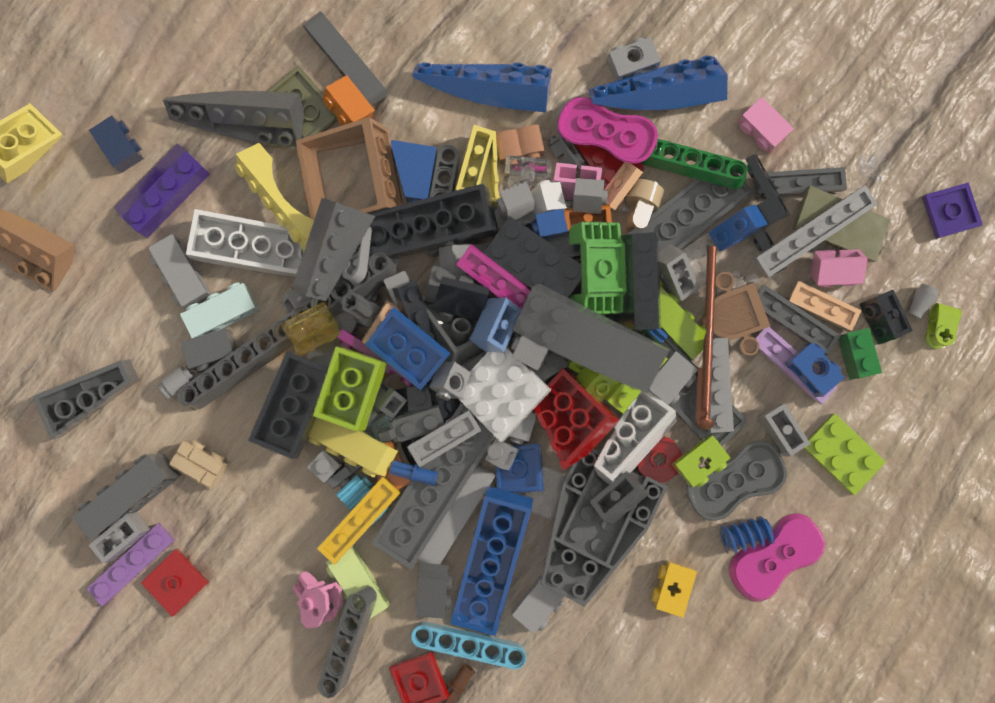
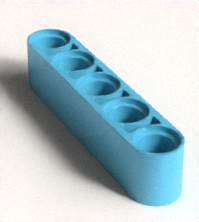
(478, 653)

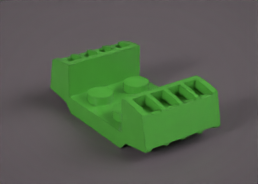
(601, 266)

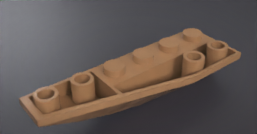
(34, 250)

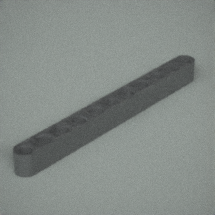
(278, 341)

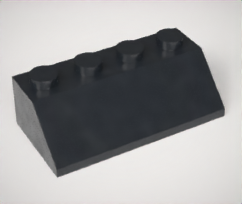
(642, 293)

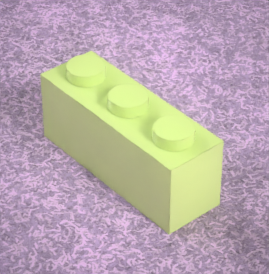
(352, 574)

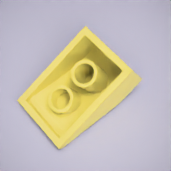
(23, 141)

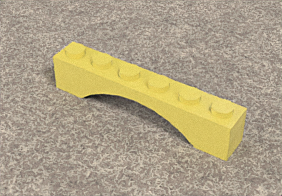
(256, 168)

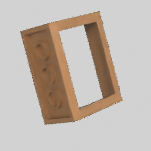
(354, 133)

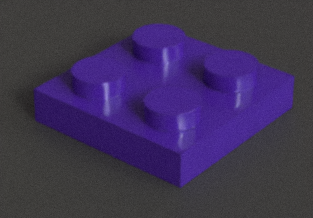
(952, 210)

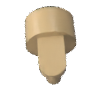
(644, 199)

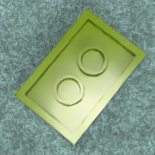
(844, 454)

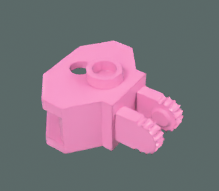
(316, 600)

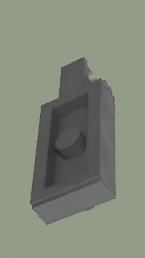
(412, 425)

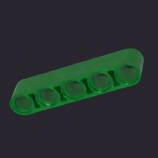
(700, 169)

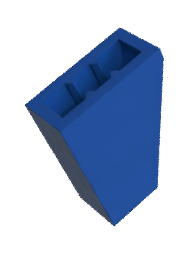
(415, 168)

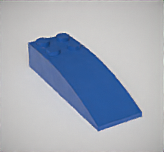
(492, 560)

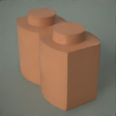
(520, 142)

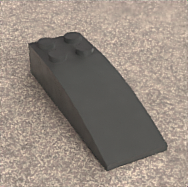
(589, 338)

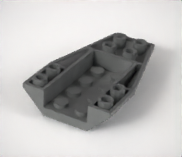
(584, 546)

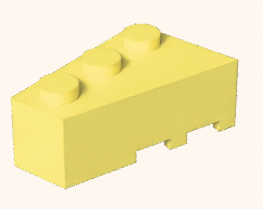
(480, 162)

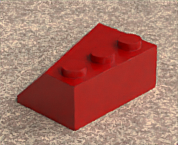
(573, 418)

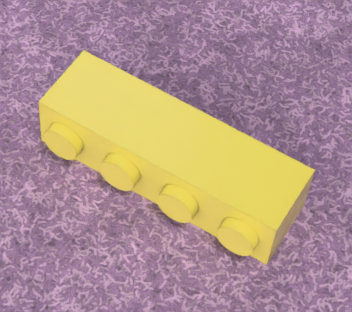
(354, 446)

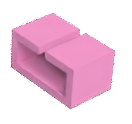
(765, 125)
(567, 177)
(844, 270)

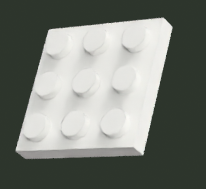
(502, 392)

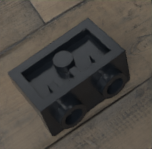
(886, 317)

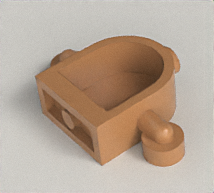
(738, 313)

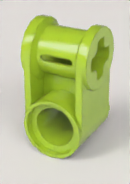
(943, 325)

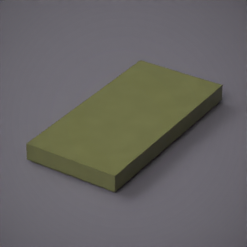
(863, 233)

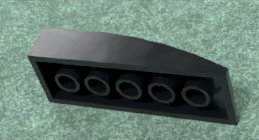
(434, 222)

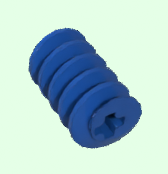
(746, 533)

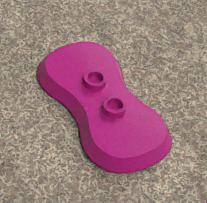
(625, 136)
(763, 569)

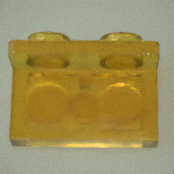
(311, 329)

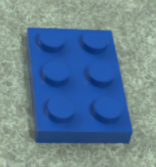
(407, 348)

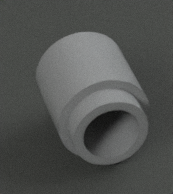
(175, 381)

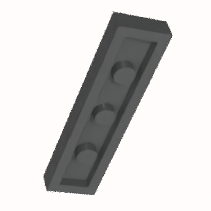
(797, 181)
(797, 320)

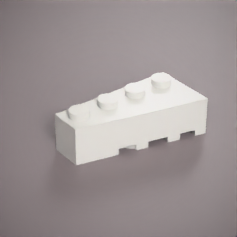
(634, 436)

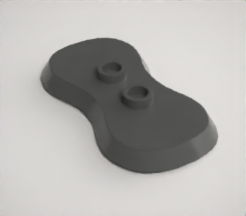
(751, 473)

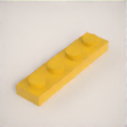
(358, 520)

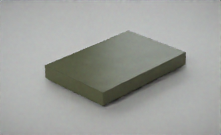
(316, 115)

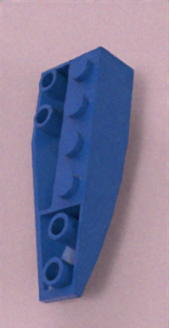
(491, 84)
(667, 87)

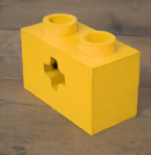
(676, 600)

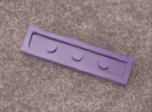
(130, 564)

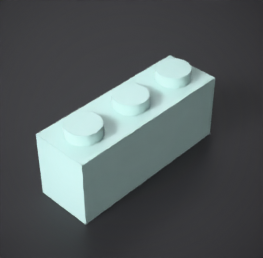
(220, 310)

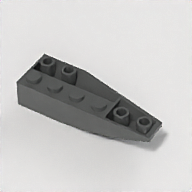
(243, 115)

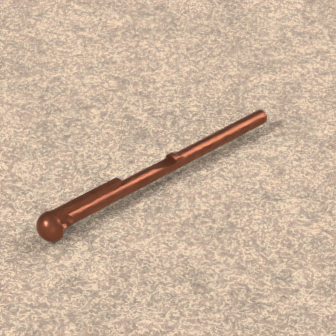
(705, 373)

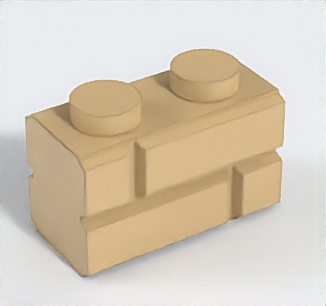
(199, 464)

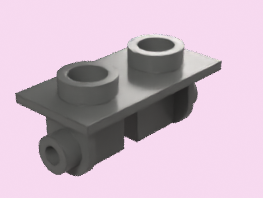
(561, 146)

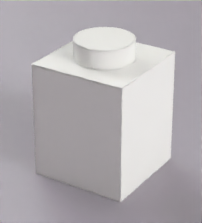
(548, 197)

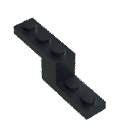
(772, 209)

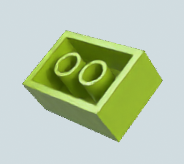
(350, 389)

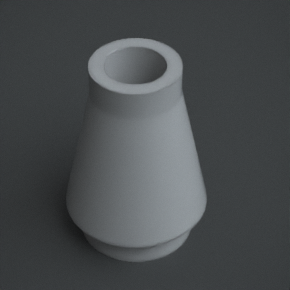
(922, 300)

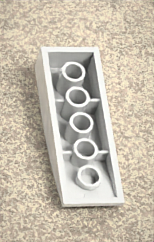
(242, 244)

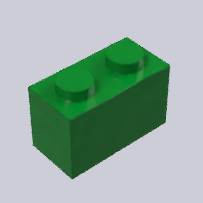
(859, 354)

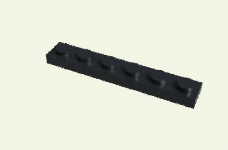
(413, 307)

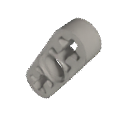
(357, 266)

